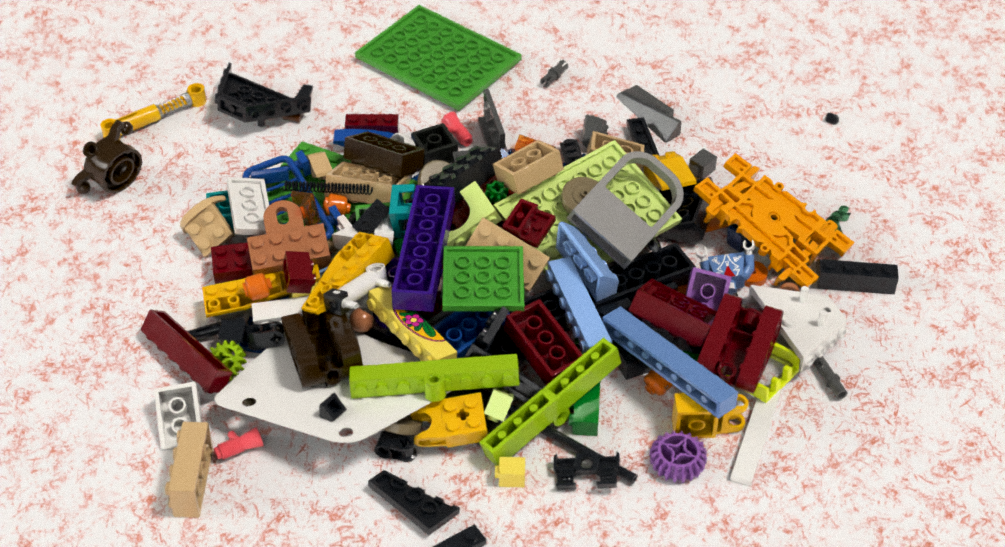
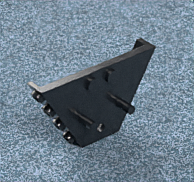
(255, 102)

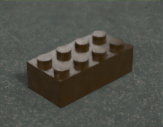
(383, 154)

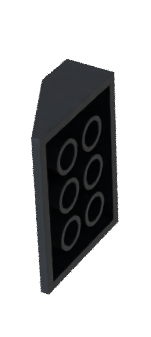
(692, 213)

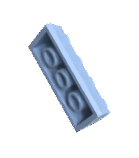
(591, 268)

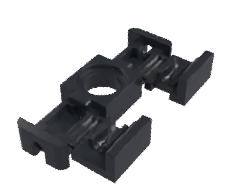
(568, 467)

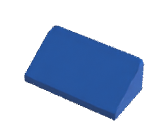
(272, 175)

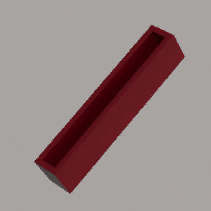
(186, 351)

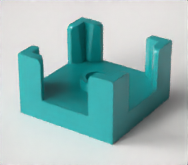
(398, 209)

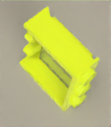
(778, 372)

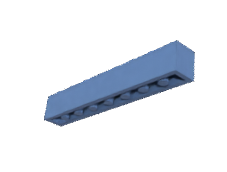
(670, 362)

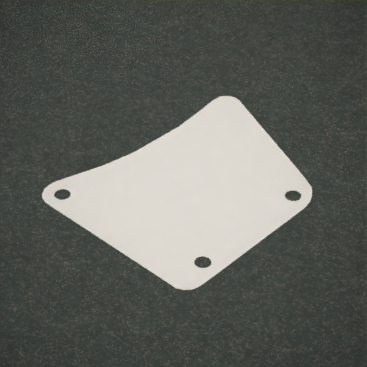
(283, 401)

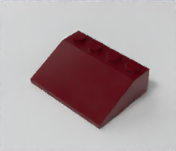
(673, 312)

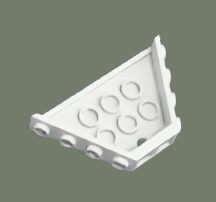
(809, 320)

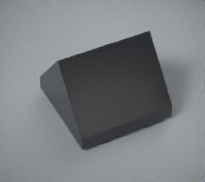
(331, 408)

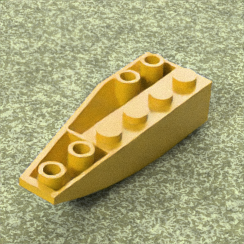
(348, 265)
(230, 295)

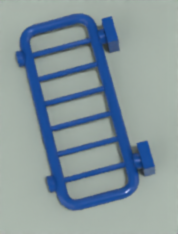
(295, 166)

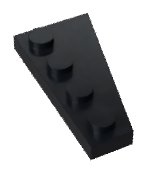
(412, 502)

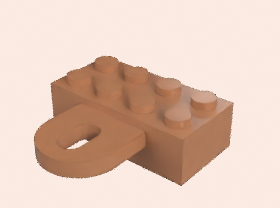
(269, 249)

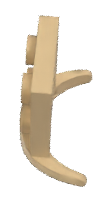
(207, 225)

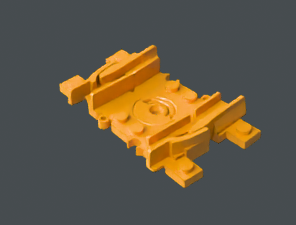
(753, 204)

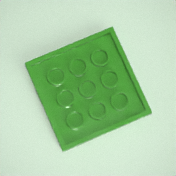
(483, 278)

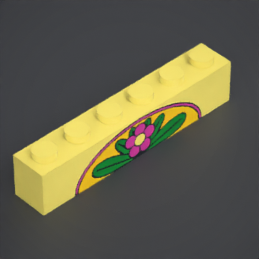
(409, 327)

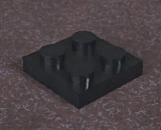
(493, 323)

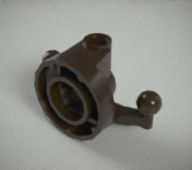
(109, 162)

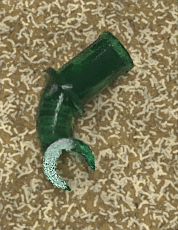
(839, 215)

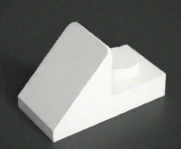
(344, 234)

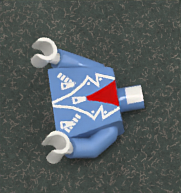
(735, 265)

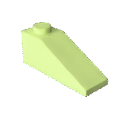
(498, 404)

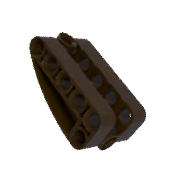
(321, 347)

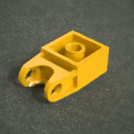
(694, 419)
(453, 422)

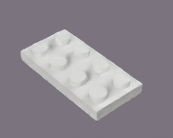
(247, 204)

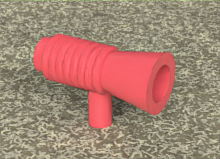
(457, 129)
(238, 444)

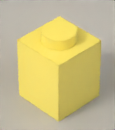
(511, 472)

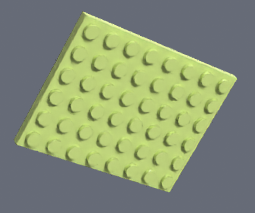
(628, 185)

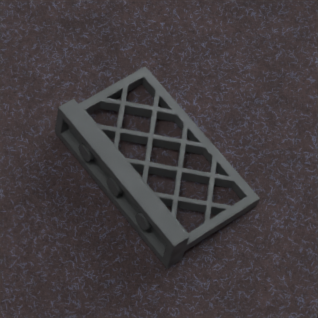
(490, 124)

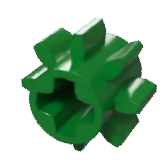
(496, 191)

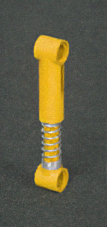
(194, 96)

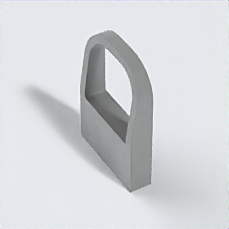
(613, 223)

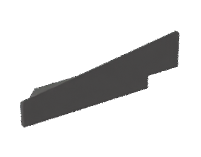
(655, 112)

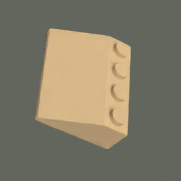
(358, 174)

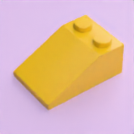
(677, 165)

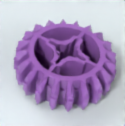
(678, 456)

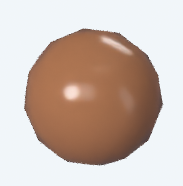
(361, 320)

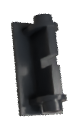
(371, 217)

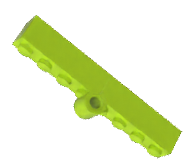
(434, 376)
(551, 402)

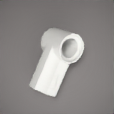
(385, 230)

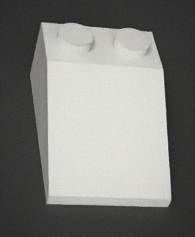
(174, 406)

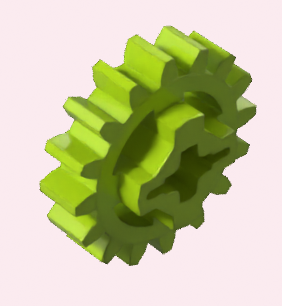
(224, 354)

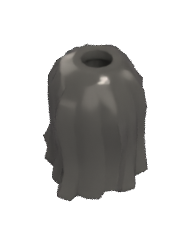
(592, 124)

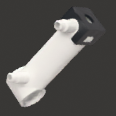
(344, 299)

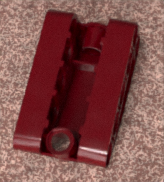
(740, 342)

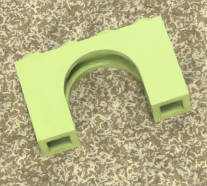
(479, 208)

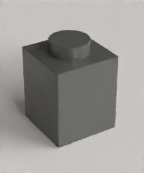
(702, 164)

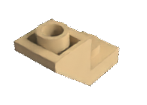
(319, 165)

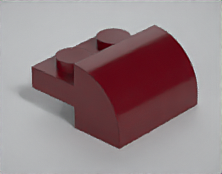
(529, 223)

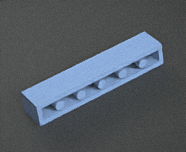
(576, 303)

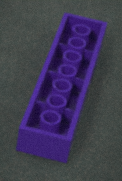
(423, 248)

